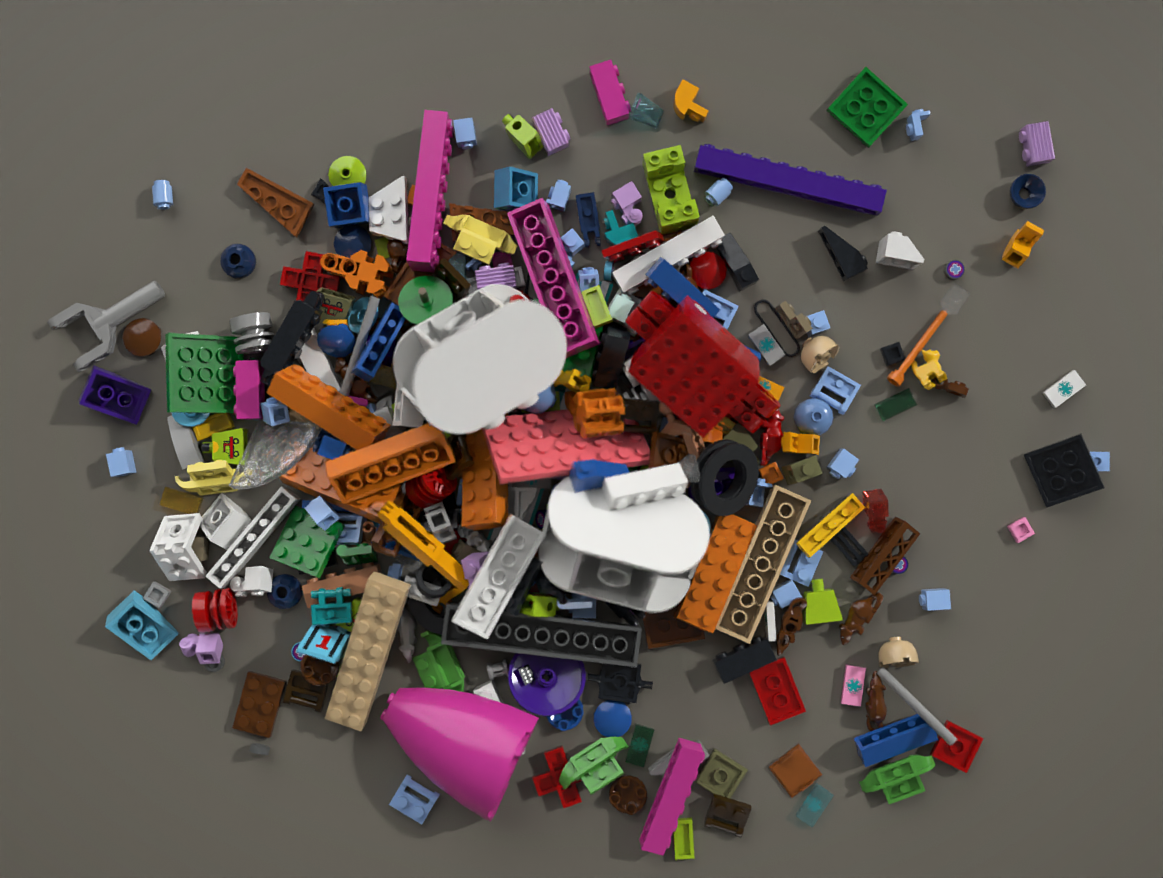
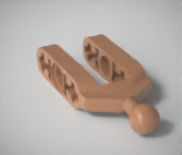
(677, 427)

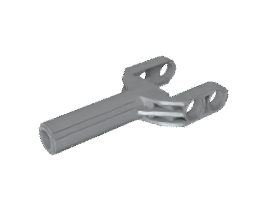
(106, 321)

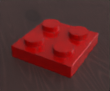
(961, 752)

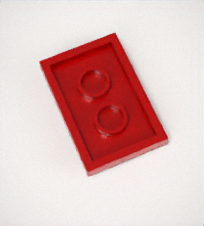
(633, 246)
(777, 691)

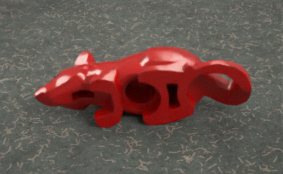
(771, 438)

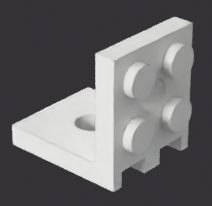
(174, 549)

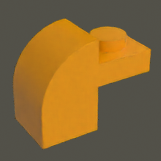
(685, 104)
(1021, 243)
(800, 443)

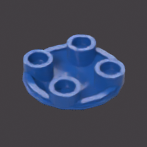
(336, 340)
(569, 718)
(612, 718)

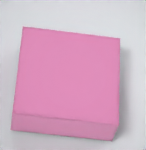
(1020, 530)

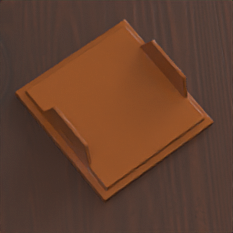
(795, 771)

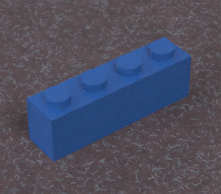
(676, 286)
(379, 343)
(894, 740)

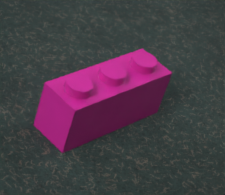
(609, 92)
(248, 390)

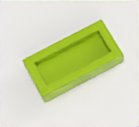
(596, 306)
(684, 839)

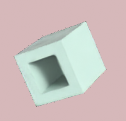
(621, 308)

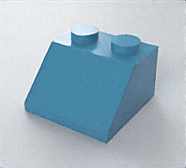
(514, 188)

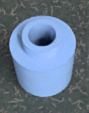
(718, 192)
(162, 194)

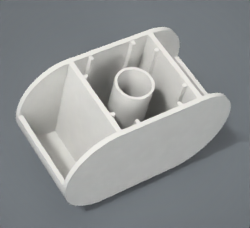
(480, 359)
(622, 555)

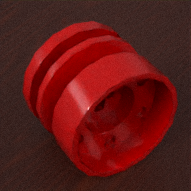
(429, 488)
(214, 610)

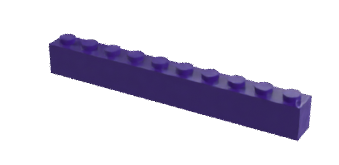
(790, 180)

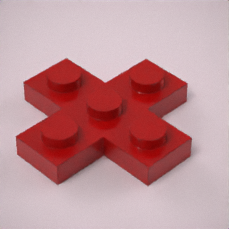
(309, 277)
(549, 780)

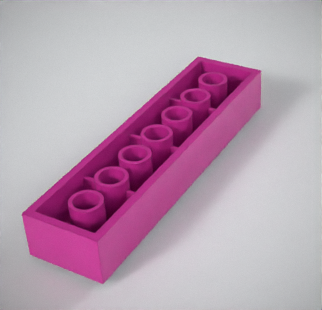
(429, 191)
(553, 273)

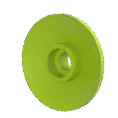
(356, 170)

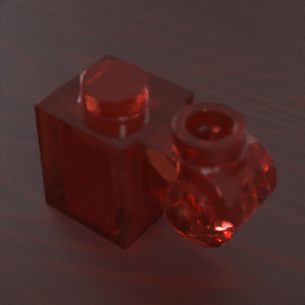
(876, 509)

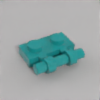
(331, 612)

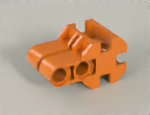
(364, 271)
(596, 412)

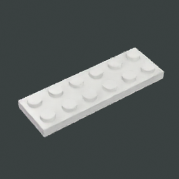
(498, 576)

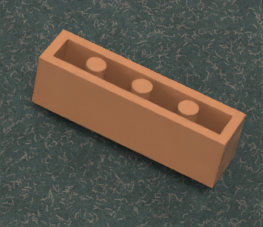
(351, 579)

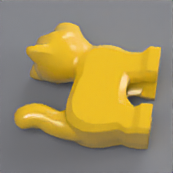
(929, 370)
(573, 381)

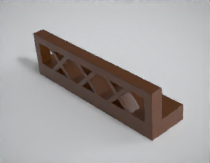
(382, 537)
(883, 552)

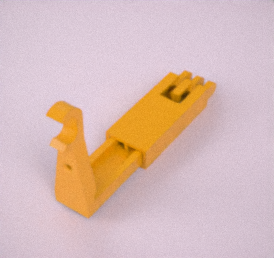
(425, 548)

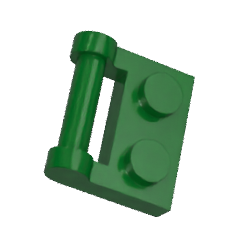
(357, 555)

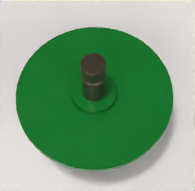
(424, 298)

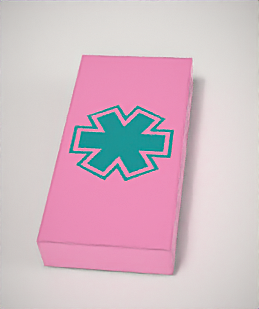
(853, 685)

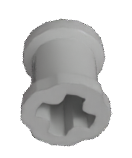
(497, 669)

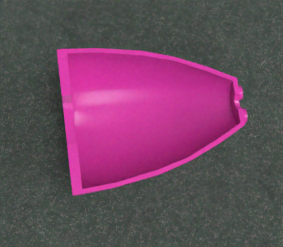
(460, 742)

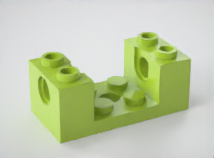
(666, 172)

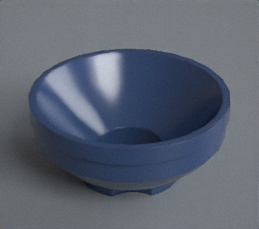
(1033, 185)
(244, 267)
(294, 591)

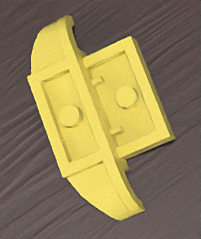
(479, 238)
(208, 478)

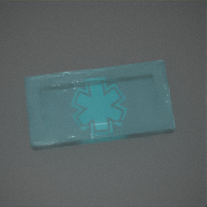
(814, 805)

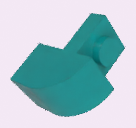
(617, 235)

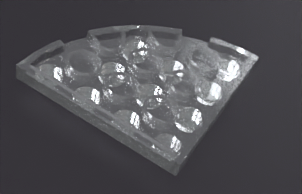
(273, 452)

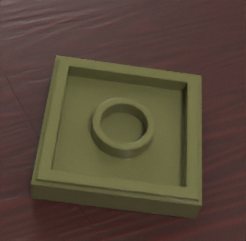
(720, 774)

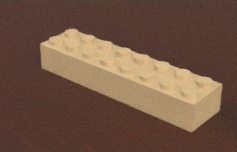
(763, 562)
(367, 651)

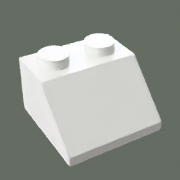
(898, 252)
(224, 521)

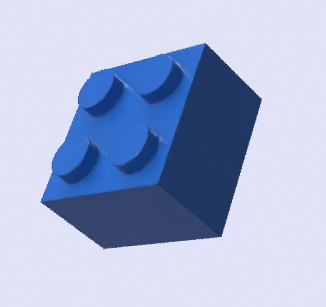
(347, 204)

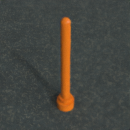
(897, 377)

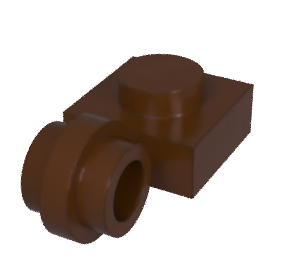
(956, 388)

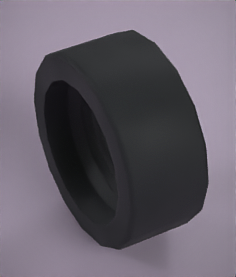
(426, 591)

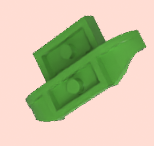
(439, 665)
(595, 764)
(899, 778)

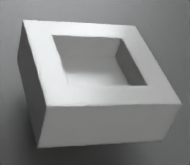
(157, 594)

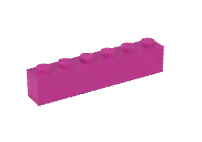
(671, 796)

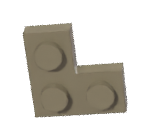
(797, 324)

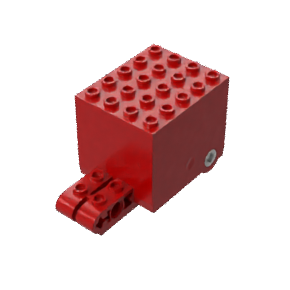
(697, 366)

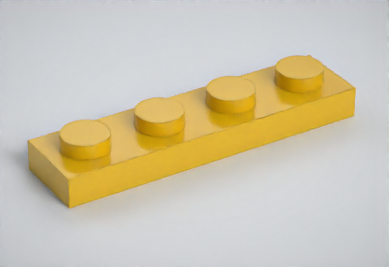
(830, 525)

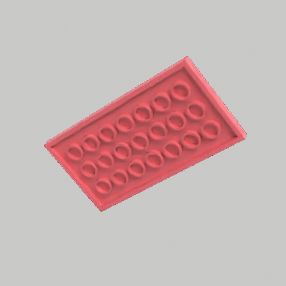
(548, 443)

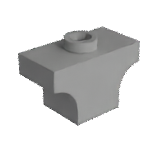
(440, 523)

